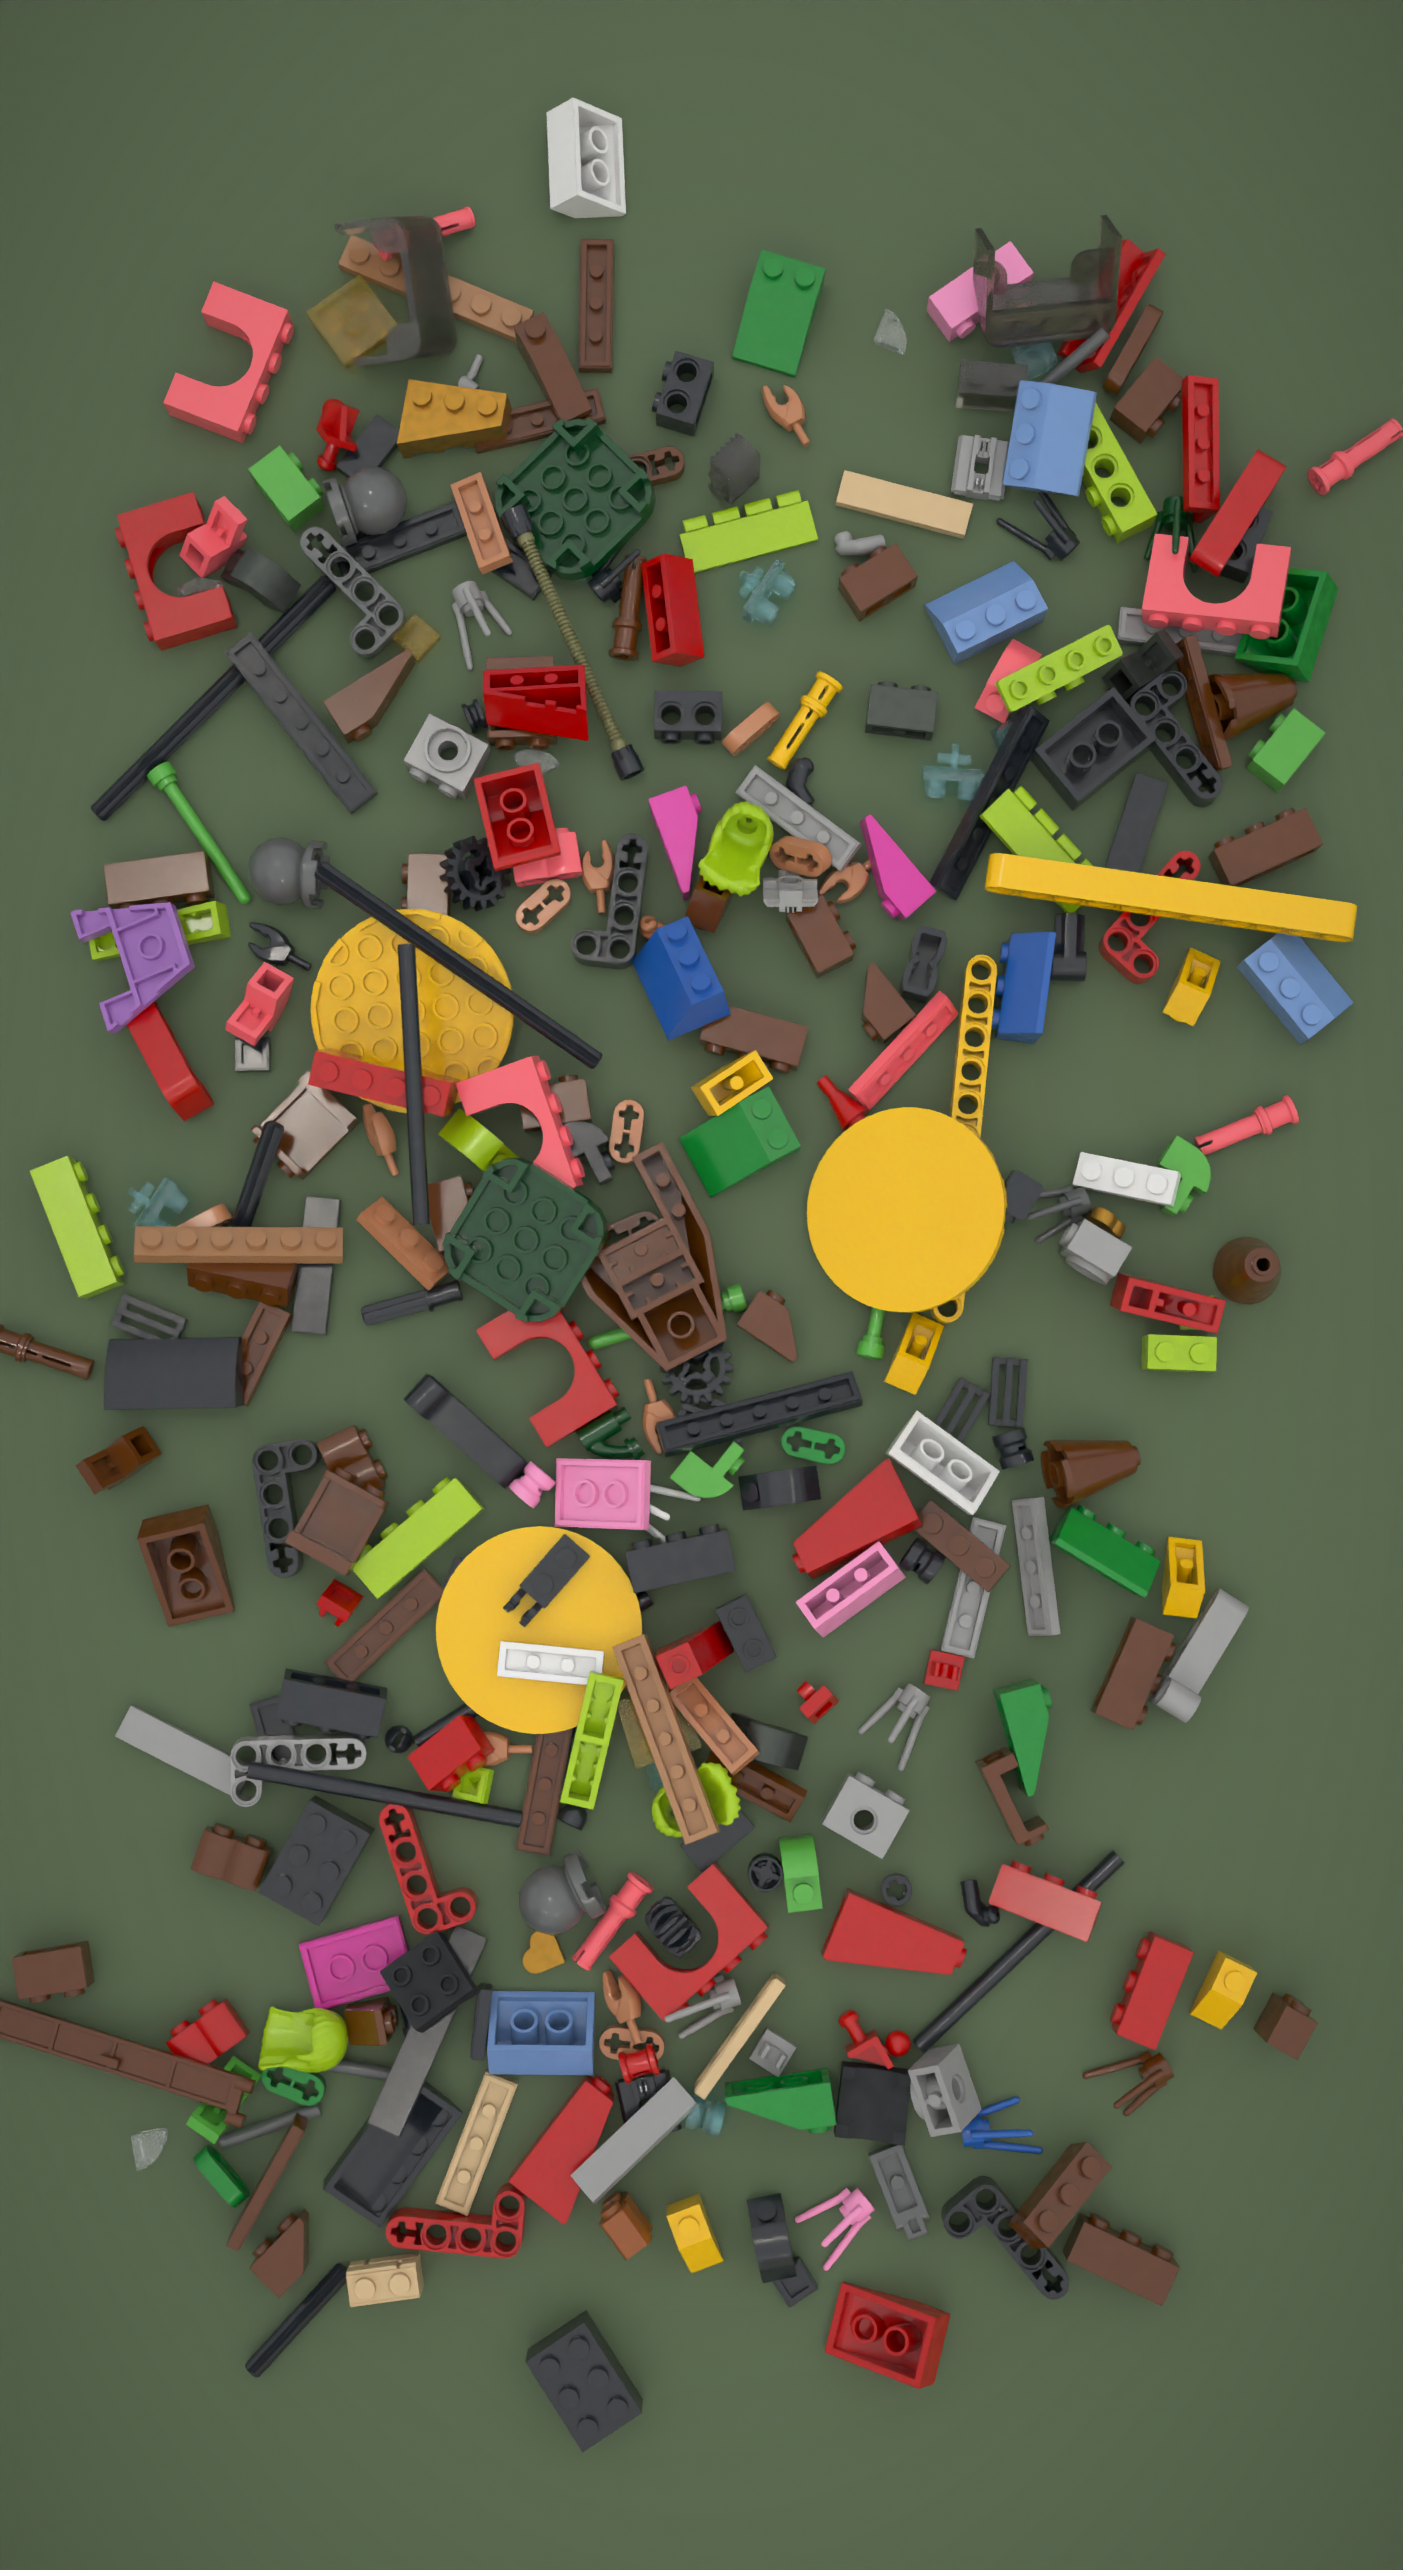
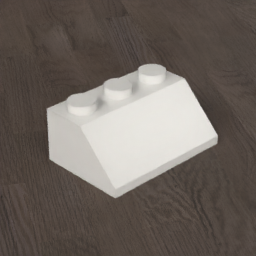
(585, 161)
(943, 1463)

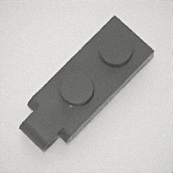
(900, 2190)

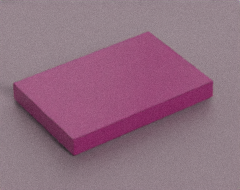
(349, 1962)

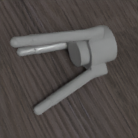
(471, 601)
(912, 1703)
(722, 1997)

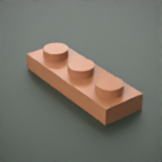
(481, 523)
(404, 1243)
(713, 1725)

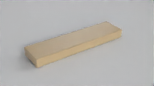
(904, 504)
(739, 2035)
(476, 2143)

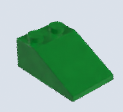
(779, 313)
(740, 1142)
(1025, 1725)
(793, 2099)

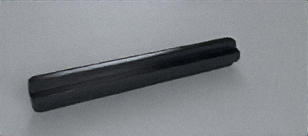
(257, 1174)
(297, 2321)

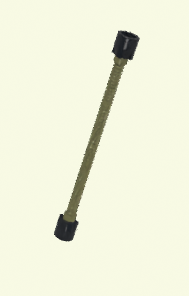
(521, 529)

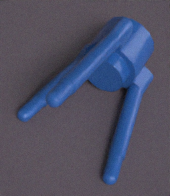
(979, 2135)

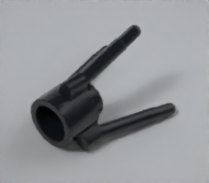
(1061, 539)
(606, 581)

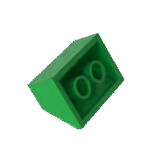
(1301, 629)
(1105, 1550)

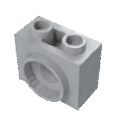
(454, 775)
(1093, 1251)
(858, 1794)
(943, 2090)

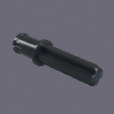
(411, 1303)

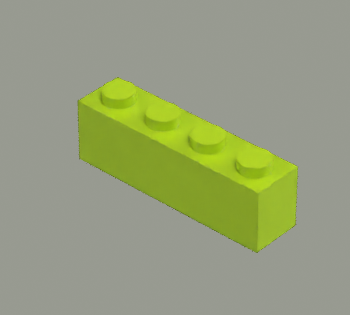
(77, 1226)
(417, 1537)

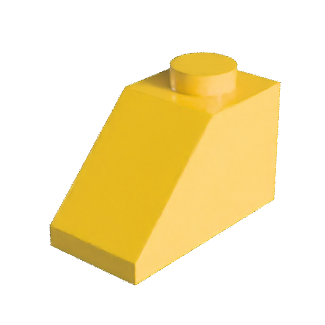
(1192, 987)
(731, 1083)
(914, 1353)
(1183, 1578)
(1223, 1990)
(693, 2233)

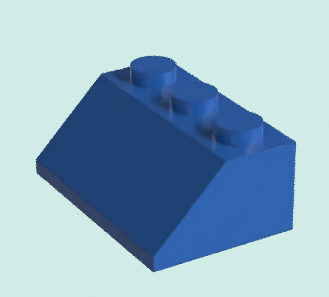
(680, 980)
(1023, 986)

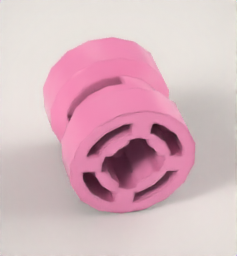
(532, 1484)

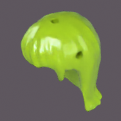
(738, 849)
(719, 1793)
(303, 2040)

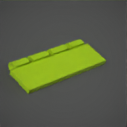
(756, 535)
(1028, 833)

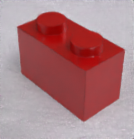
(451, 1754)

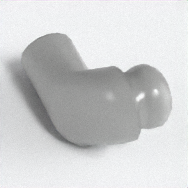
(858, 546)

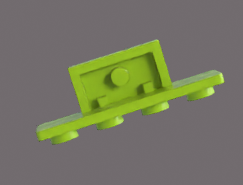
(1059, 669)

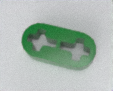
(815, 1437)
(293, 2091)
(221, 2176)

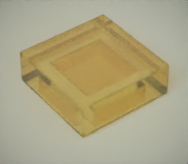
(417, 637)

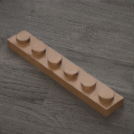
(469, 302)
(238, 1245)
(666, 1739)

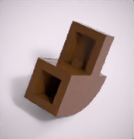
(119, 1460)

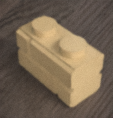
(385, 2279)

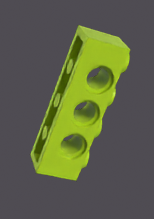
(1123, 483)

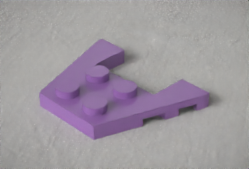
(150, 951)

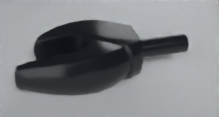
(279, 950)

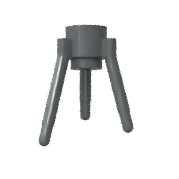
(1072, 1204)

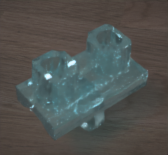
(774, 581)
(936, 777)
(166, 1194)

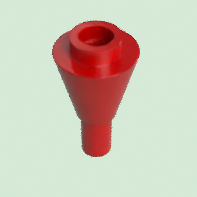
(844, 1107)

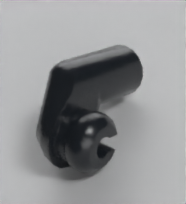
(797, 778)
(975, 1907)

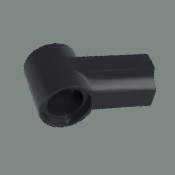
(1069, 956)

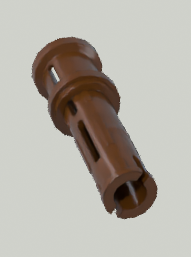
(627, 624)
(25, 1348)

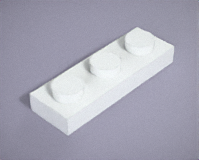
(1127, 1179)
(548, 1662)

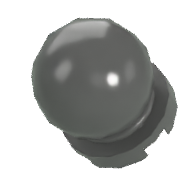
(367, 502)
(285, 872)
(557, 1896)

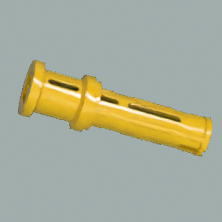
(816, 707)

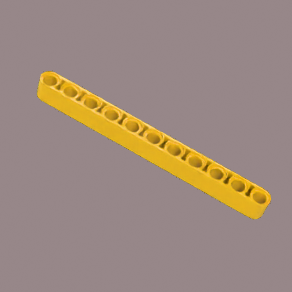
(1170, 897)
(973, 1056)

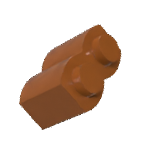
(625, 2224)

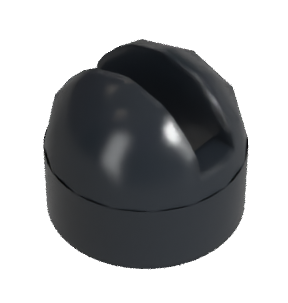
(405, 1742)
(573, 1816)

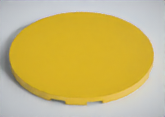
(360, 1002)
(906, 1210)
(588, 1613)

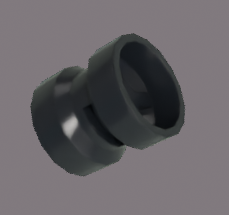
(1013, 1448)
(922, 1561)
(768, 1876)

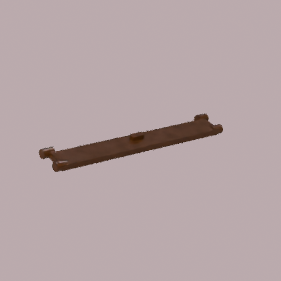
(126, 2058)

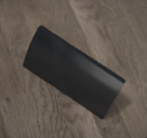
(174, 1373)
(382, 2166)

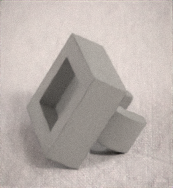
(772, 2051)

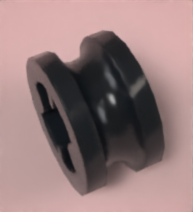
(474, 715)
(891, 1899)

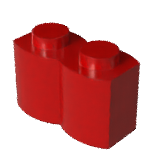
(210, 2034)

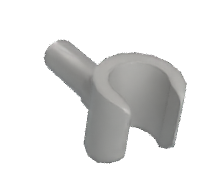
(468, 380)

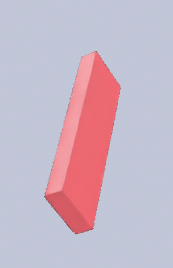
(904, 1051)

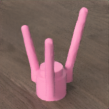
(855, 2209)

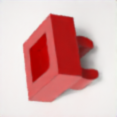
(339, 1601)
(944, 1669)
(817, 1702)

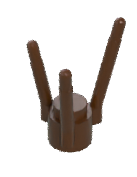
(1153, 2073)

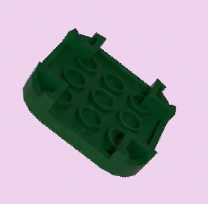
(580, 498)
(525, 1239)

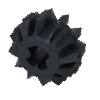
(673, 1926)

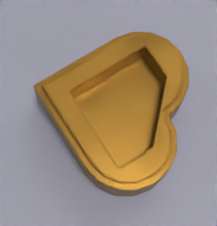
(1107, 1221)
(543, 1953)

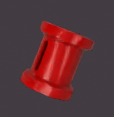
(639, 2063)

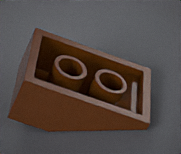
(186, 1565)

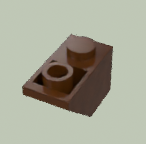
(371, 2022)
(286, 2257)

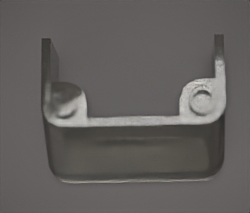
(427, 287)
(1048, 308)

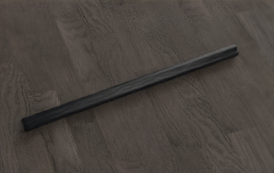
(209, 701)
(458, 965)

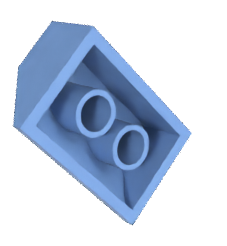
(1049, 438)
(986, 611)
(1295, 985)
(541, 2033)

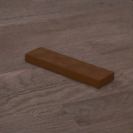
(596, 305)
(535, 422)
(1202, 705)
(386, 1627)
(544, 1792)
(267, 2182)

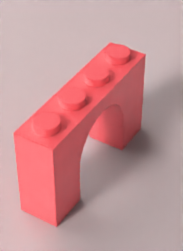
(233, 407)
(1253, 612)
(527, 1085)

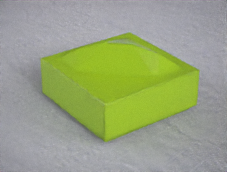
(475, 1786)

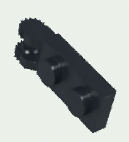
(549, 1577)

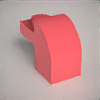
(217, 540)
(1013, 659)
(263, 1004)

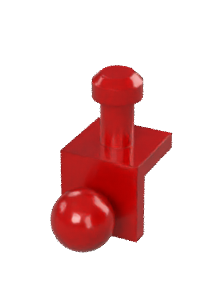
(335, 429)
(869, 2045)

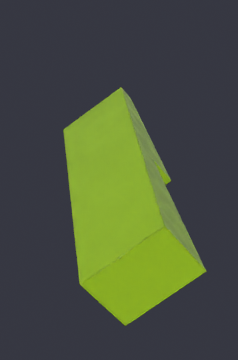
(199, 922)
(591, 1740)

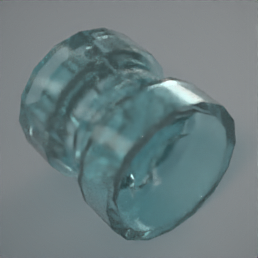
(713, 2116)

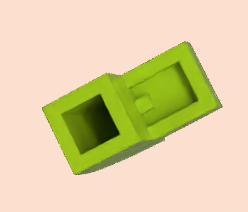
(474, 1141)

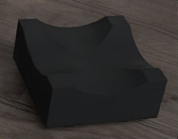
(428, 1981)
(872, 2103)

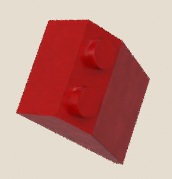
(517, 816)
(888, 2334)

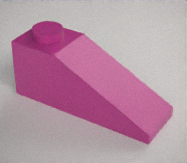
(677, 826)
(895, 876)

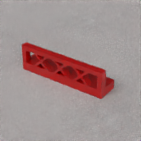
(1134, 277)
(1200, 446)

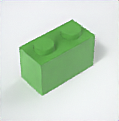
(287, 488)
(1285, 750)

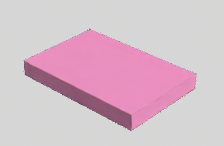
(602, 1493)

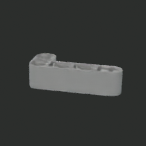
(1199, 1655)
(298, 1760)

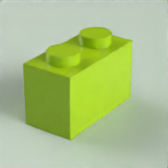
(1179, 1353)

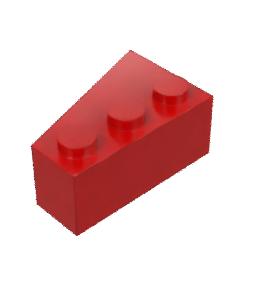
(538, 700)

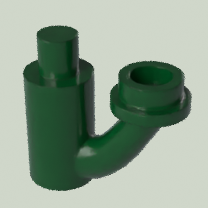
(602, 1428)

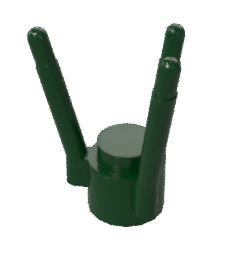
(1175, 521)

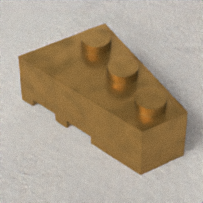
(450, 417)

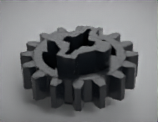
(473, 874)
(706, 1379)

